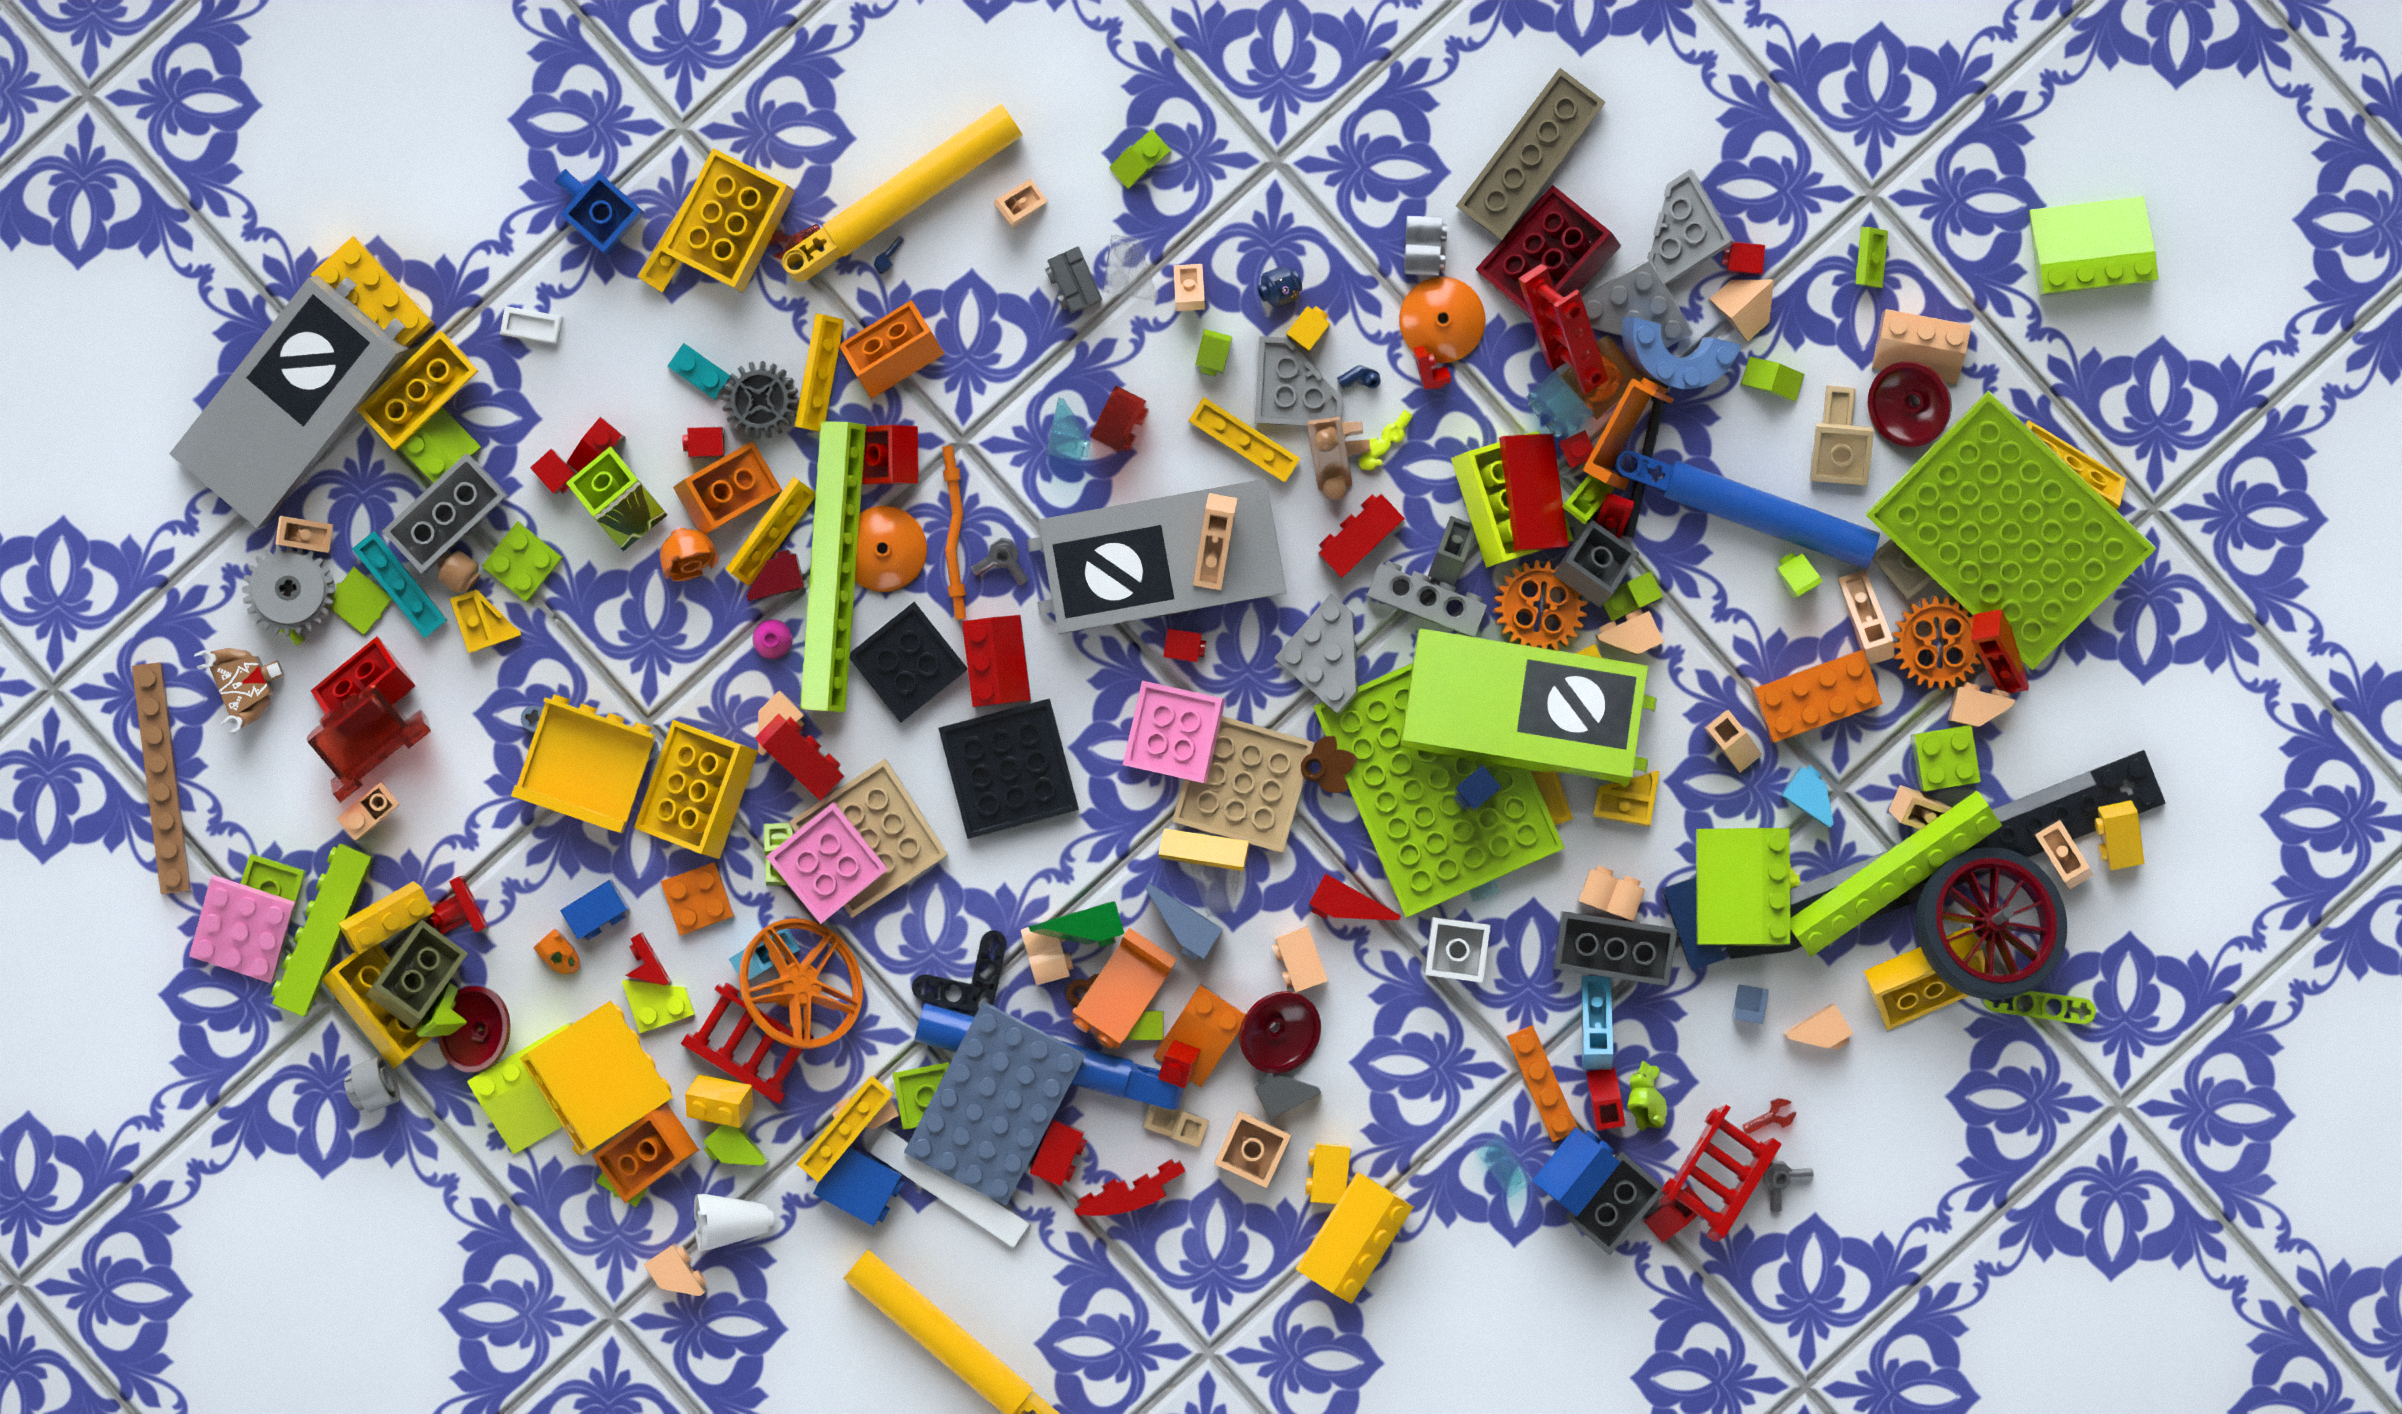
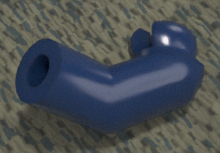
(1361, 375)

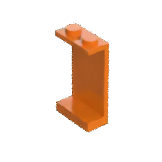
(1619, 430)
(1123, 989)

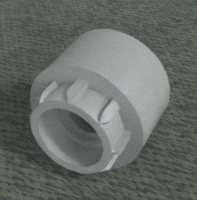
(372, 1085)

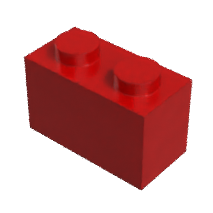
(1057, 1153)

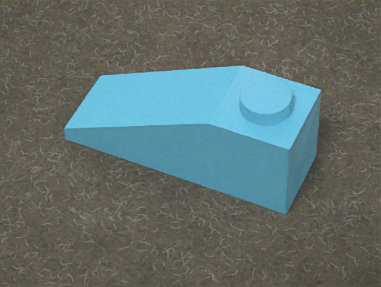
(1597, 1023)

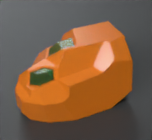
(558, 953)

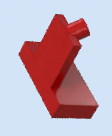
(457, 910)

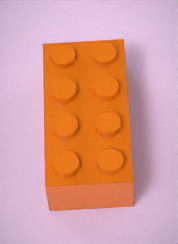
(1817, 696)

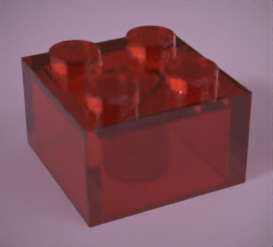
(1118, 421)

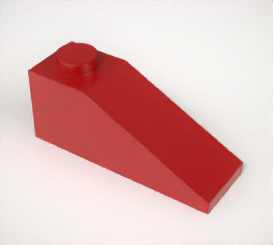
(1999, 651)
(1342, 901)

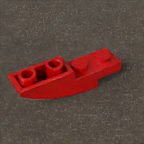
(1119, 1198)

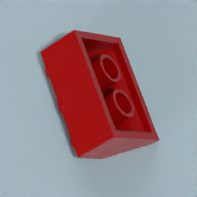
(996, 660)
(368, 666)

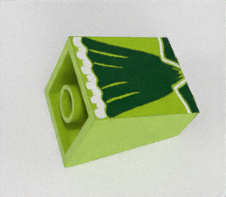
(616, 499)

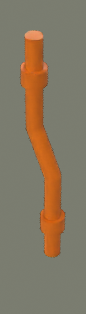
(956, 589)

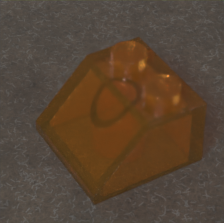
(1619, 372)

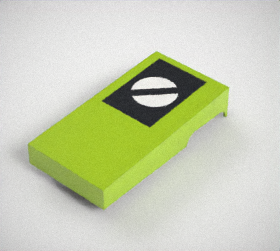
(1525, 706)

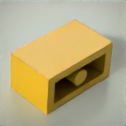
(2120, 835)
(719, 1101)
(1329, 1172)

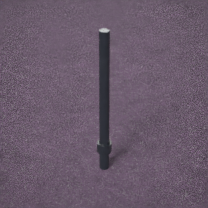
(1647, 450)

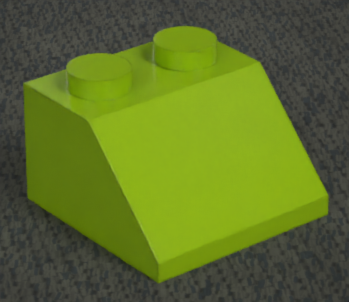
(439, 445)

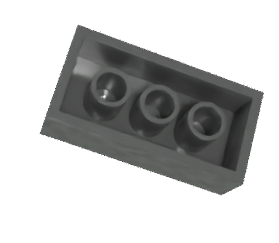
(1614, 948)

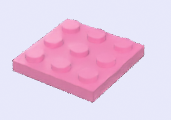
(1174, 732)
(827, 862)
(242, 929)

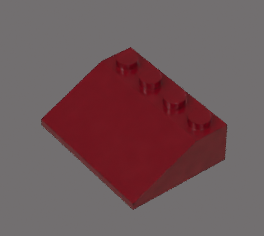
(1554, 235)

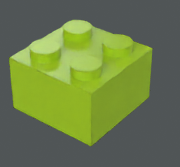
(1945, 758)

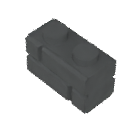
(1074, 281)

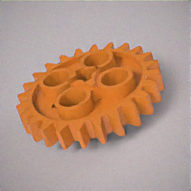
(1515, 601)
(1911, 643)

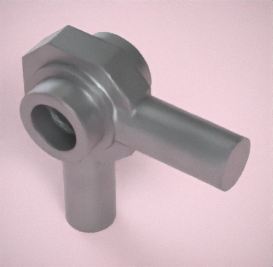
(1002, 554)
(1779, 1176)

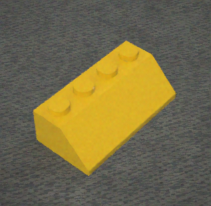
(418, 390)
(2099, 477)
(350, 983)
(1910, 986)
(1354, 1237)

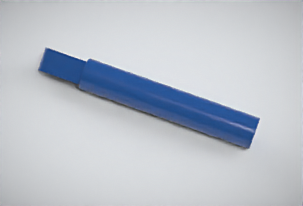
(1757, 509)
(1097, 1071)

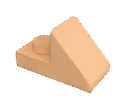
(1189, 287)
(304, 534)

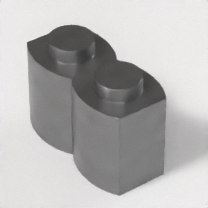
(1424, 246)

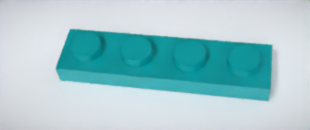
(399, 584)

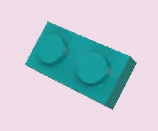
(699, 371)

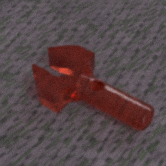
(792, 240)
(1770, 1117)

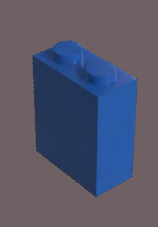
(1577, 1170)
(860, 1186)

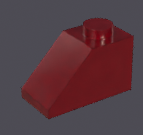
(777, 577)

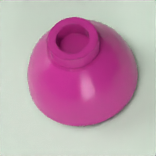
(772, 639)

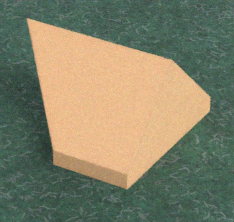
(1745, 305)

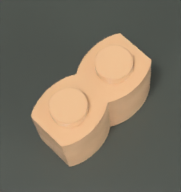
(1611, 893)
(1046, 957)

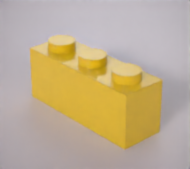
(386, 917)

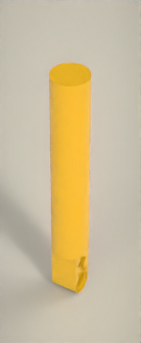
(903, 193)
(944, 1337)

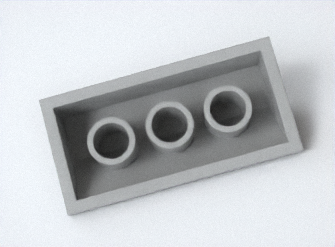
(445, 513)

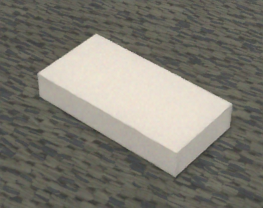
(531, 325)

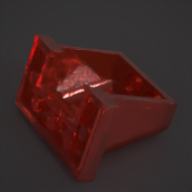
(363, 736)

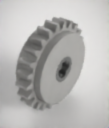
(295, 610)

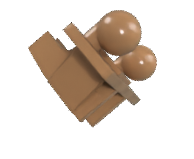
(1331, 453)

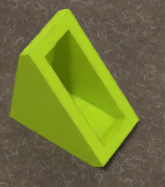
(1772, 378)

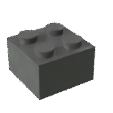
(1595, 563)

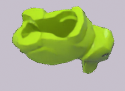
(1644, 1100)

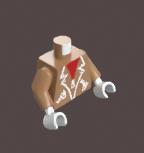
(242, 683)

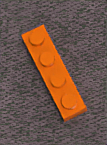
(1542, 1083)

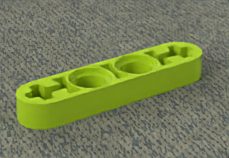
(2039, 1010)

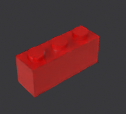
(1360, 534)
(800, 755)

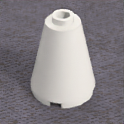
(728, 1220)

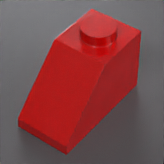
(594, 443)

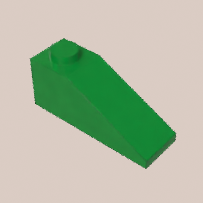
(1085, 926)

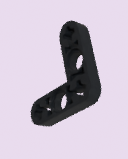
(968, 989)

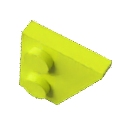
(657, 1004)

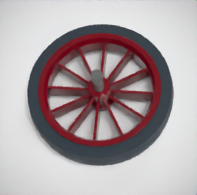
(1991, 923)

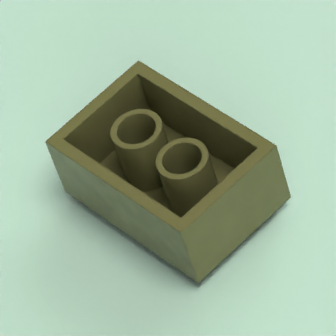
(416, 974)

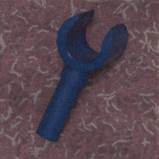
(882, 262)

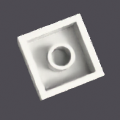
(1457, 949)

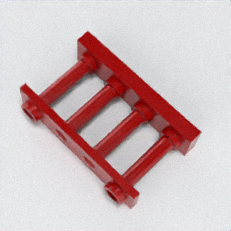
(1563, 328)
(724, 1056)
(1747, 1175)

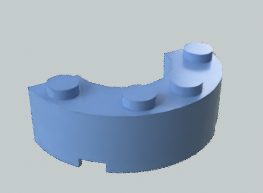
(1654, 362)

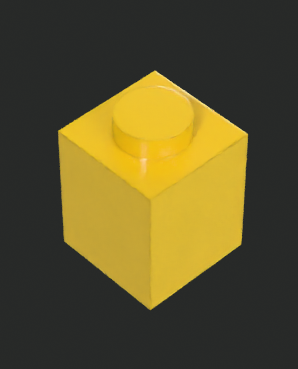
(1309, 327)

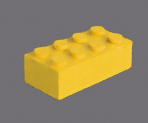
(376, 290)

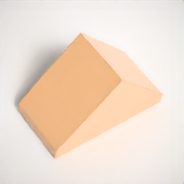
(1020, 203)

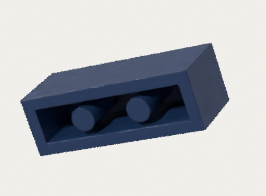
(1476, 790)
(1682, 908)

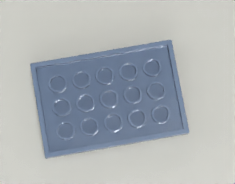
(994, 1103)

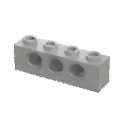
(1465, 623)

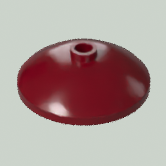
(1893, 406)
(1289, 1041)
(470, 1046)

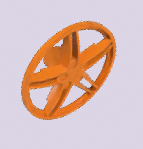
(799, 983)

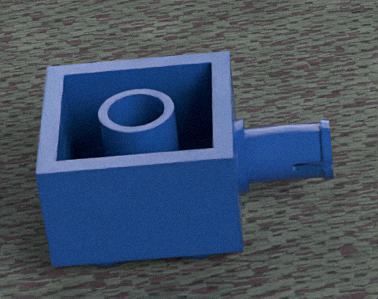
(598, 210)

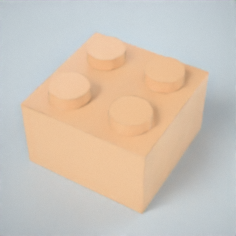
(1252, 1148)

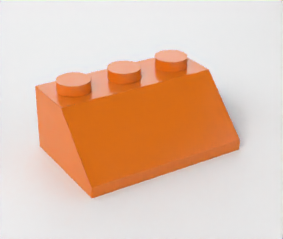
(891, 349)

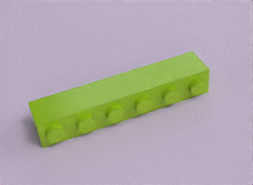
(321, 933)

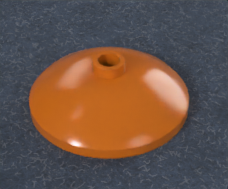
(1449, 340)
(905, 549)

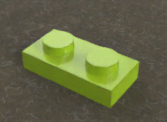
(1871, 257)

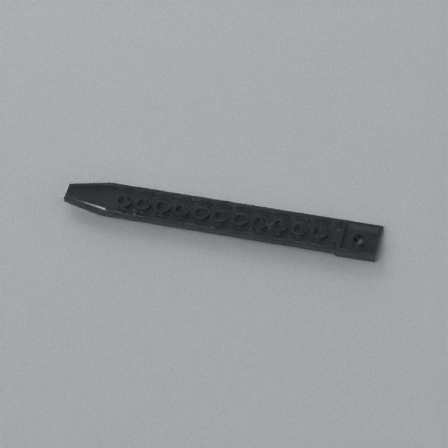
(2070, 801)

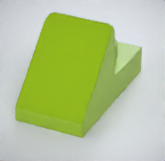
(1139, 158)
(1587, 498)
(1632, 596)
(440, 1017)

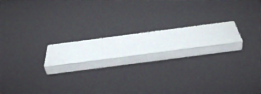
(966, 1200)

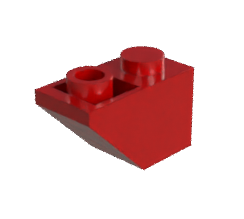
(1605, 1099)
(1672, 1217)

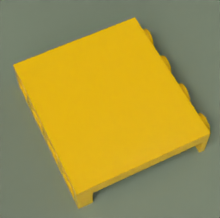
(585, 764)
(597, 1077)

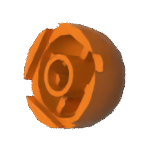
(686, 554)

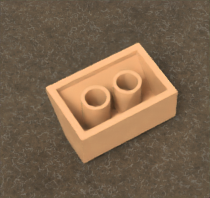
(1922, 340)

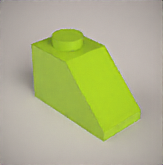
(1213, 352)
(1797, 574)
(733, 1147)

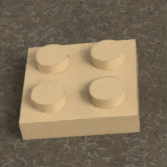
(1841, 454)

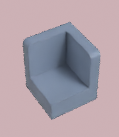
(1750, 1004)

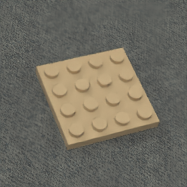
(1249, 786)
(889, 824)

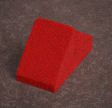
(1614, 514)
(652, 969)

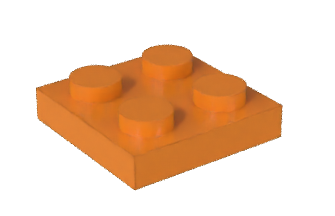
(697, 898)

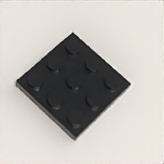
(907, 662)

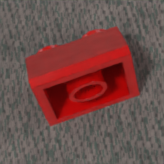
(890, 455)

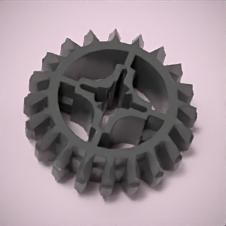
(768, 389)

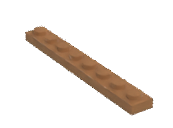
(161, 778)

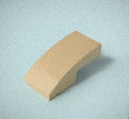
(1176, 1124)

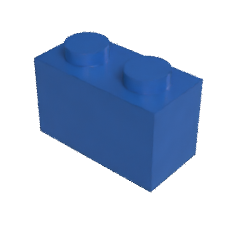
(595, 910)

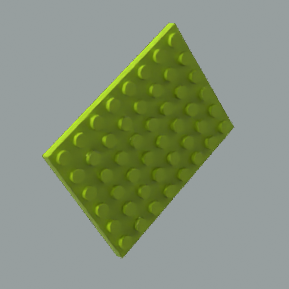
(2010, 528)
(1410, 810)

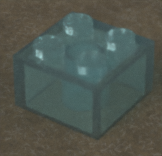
(1558, 405)

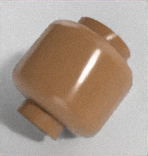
(458, 571)

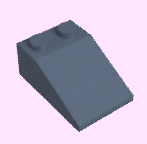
(1188, 926)

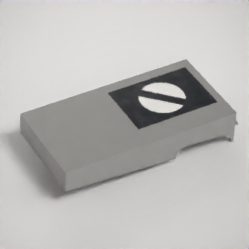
(289, 399)
(1144, 554)

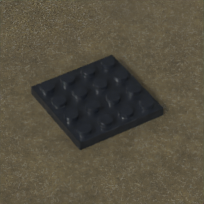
(1008, 768)

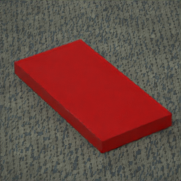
(1533, 492)

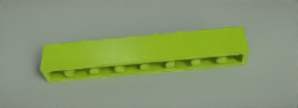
(1894, 873)

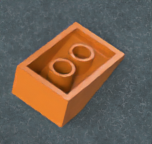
(727, 488)
(1206, 1024)
(645, 1152)

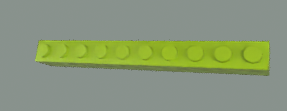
(833, 566)

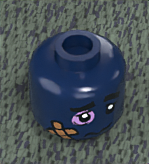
(1280, 286)

